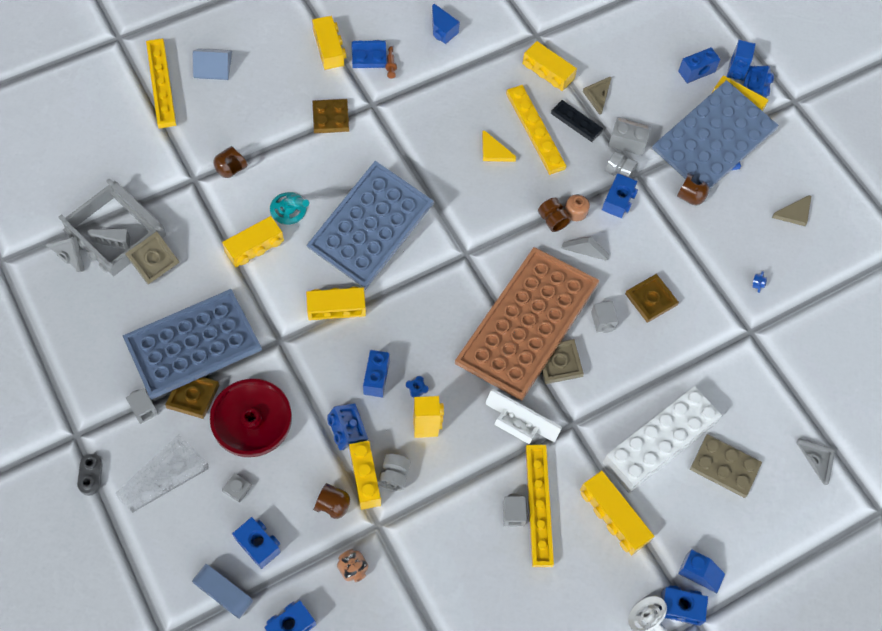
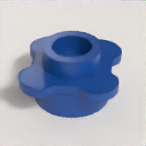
(759, 281)
(416, 392)

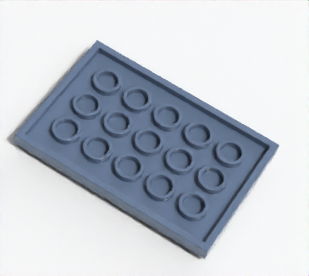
(715, 136)
(370, 224)
(191, 343)

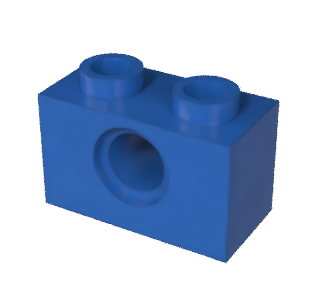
(741, 60)
(699, 65)
(623, 187)
(376, 373)
(260, 554)
(696, 604)
(295, 612)

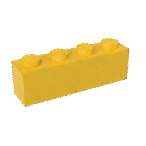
(616, 513)

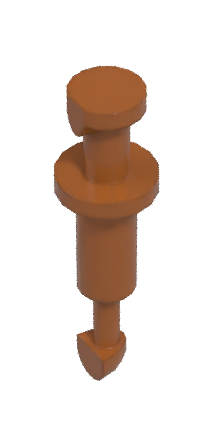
(390, 66)

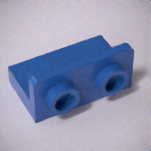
(369, 54)
(759, 80)
(346, 425)

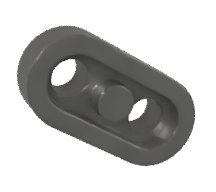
(90, 473)

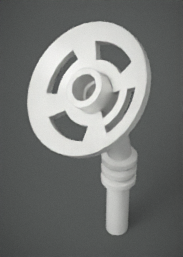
(648, 615)

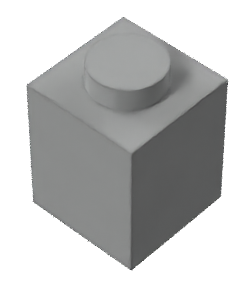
(604, 317)
(141, 405)
(514, 510)

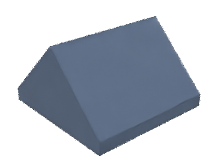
(211, 64)

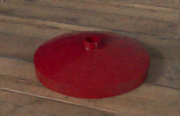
(249, 401)

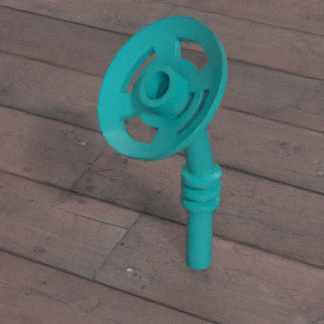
(290, 205)

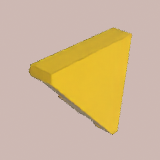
(495, 150)

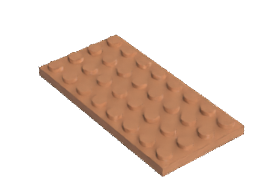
(527, 323)

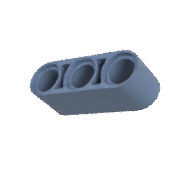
(222, 591)

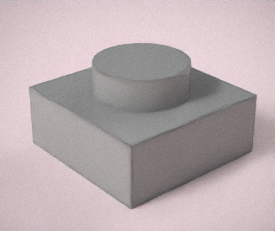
(237, 487)

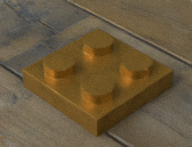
(330, 116)
(651, 298)
(193, 397)

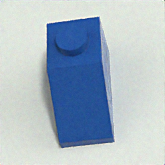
(444, 25)
(702, 571)

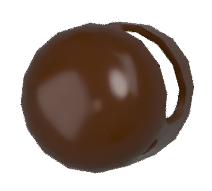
(227, 164)
(693, 193)
(332, 501)

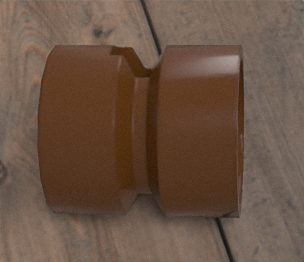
(554, 214)

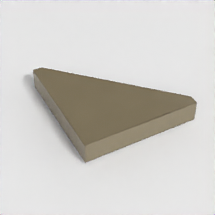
(597, 93)
(796, 212)

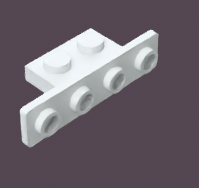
(521, 420)

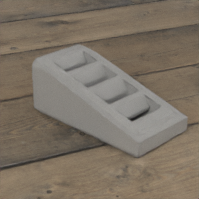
(112, 237)

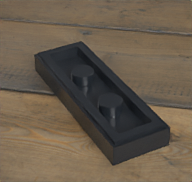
(576, 121)

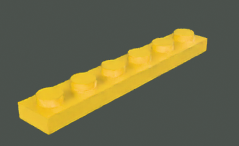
(161, 83)
(536, 129)
(539, 506)

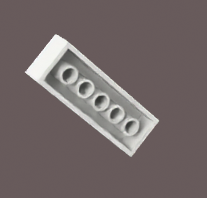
(661, 439)

